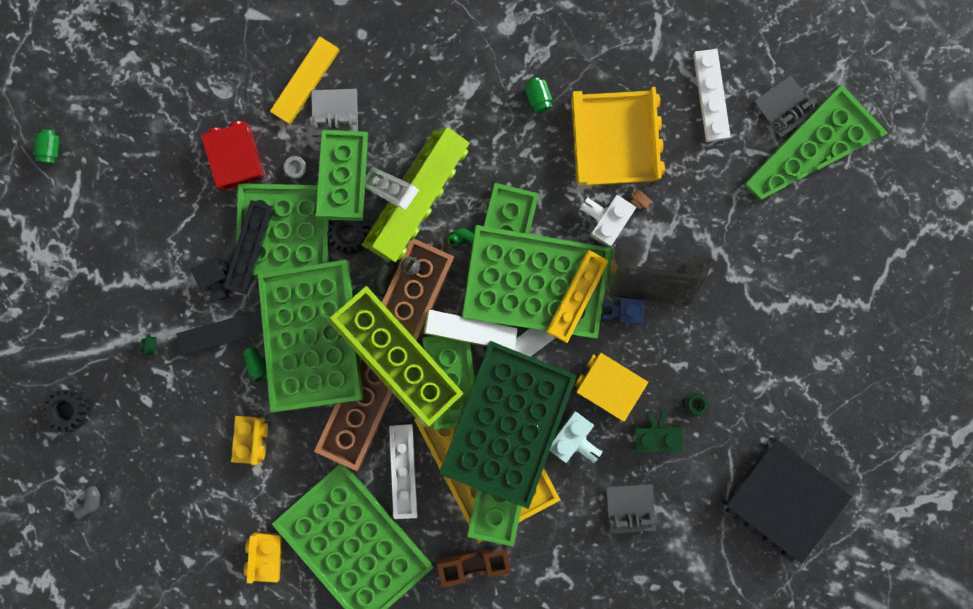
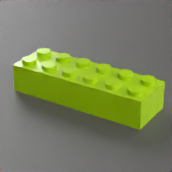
(428, 174)
(395, 357)

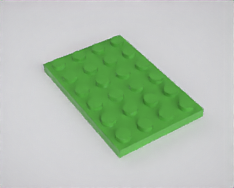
(524, 278)
(303, 353)
(352, 543)

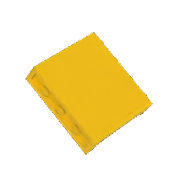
(617, 137)

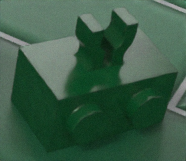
(657, 438)

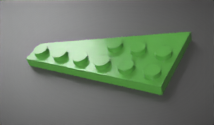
(823, 137)

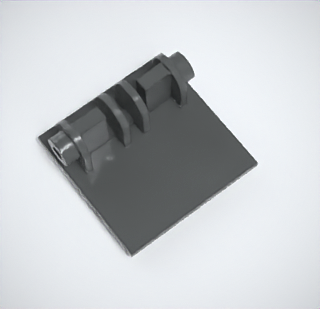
(786, 106)
(631, 508)

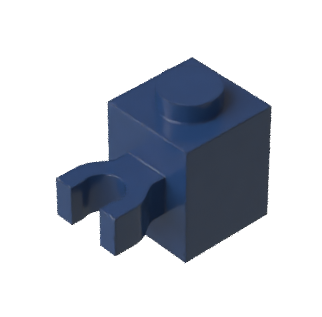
(627, 311)

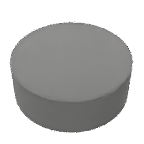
(295, 167)

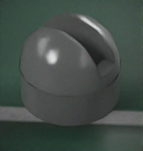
(414, 268)

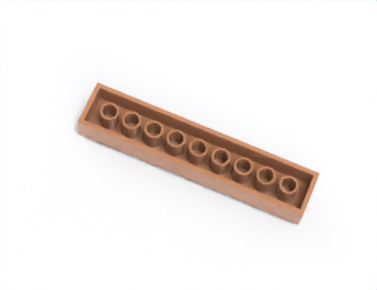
(408, 299)

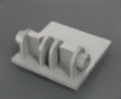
(334, 110)

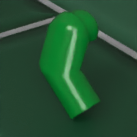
(459, 236)

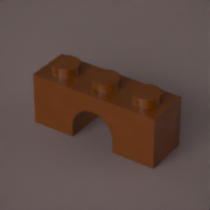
(460, 567)

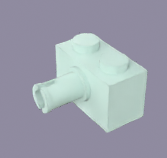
(572, 438)

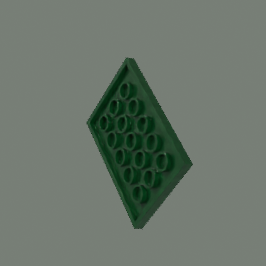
(508, 425)

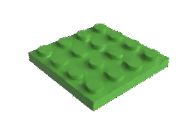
(294, 232)

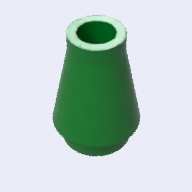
(255, 365)

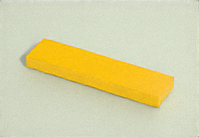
(305, 80)
(577, 296)

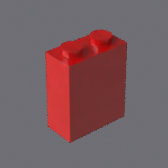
(233, 155)

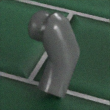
(91, 503)

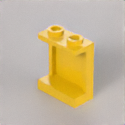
(610, 386)

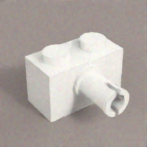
(609, 220)

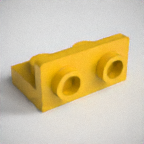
(249, 440)
(263, 557)

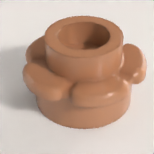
(640, 199)

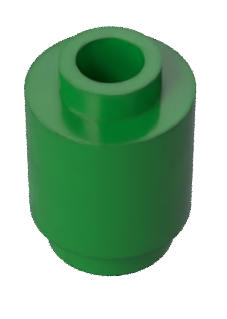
(538, 95)
(46, 146)

